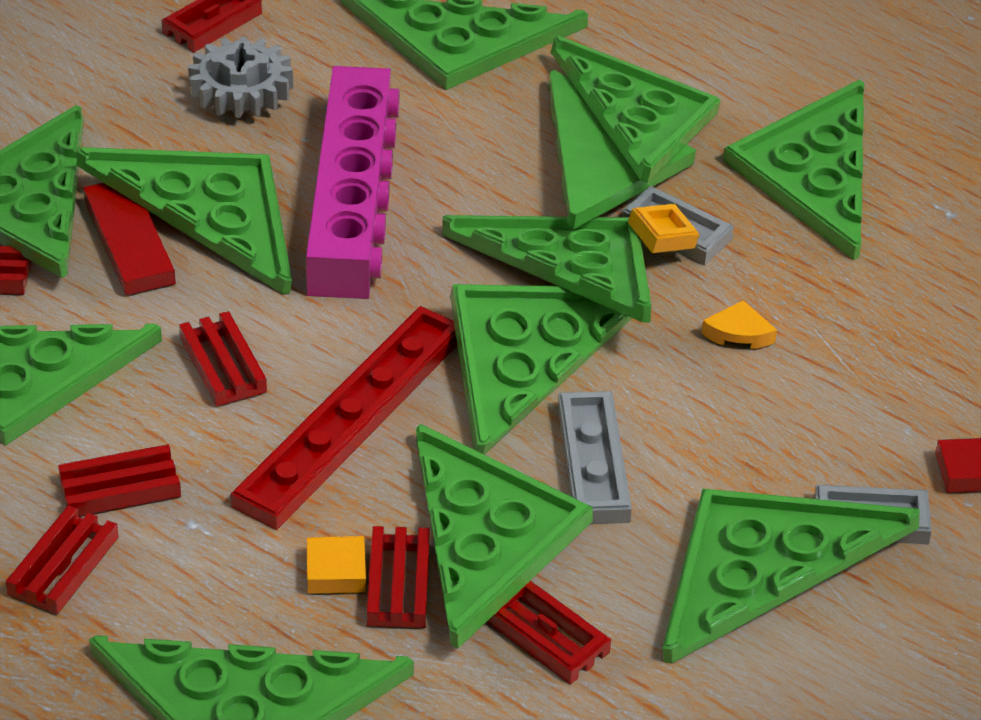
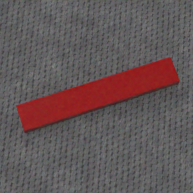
(345, 419)

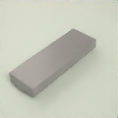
(594, 454)

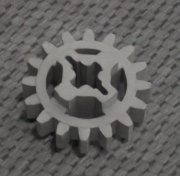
(240, 76)

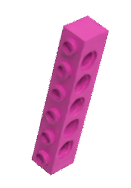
(350, 183)

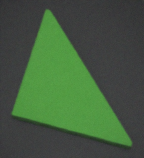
(463, 37)
(638, 108)
(591, 164)
(812, 165)
(41, 191)
(210, 196)
(593, 260)
(520, 348)
(55, 367)
(489, 528)
(764, 550)
(246, 680)

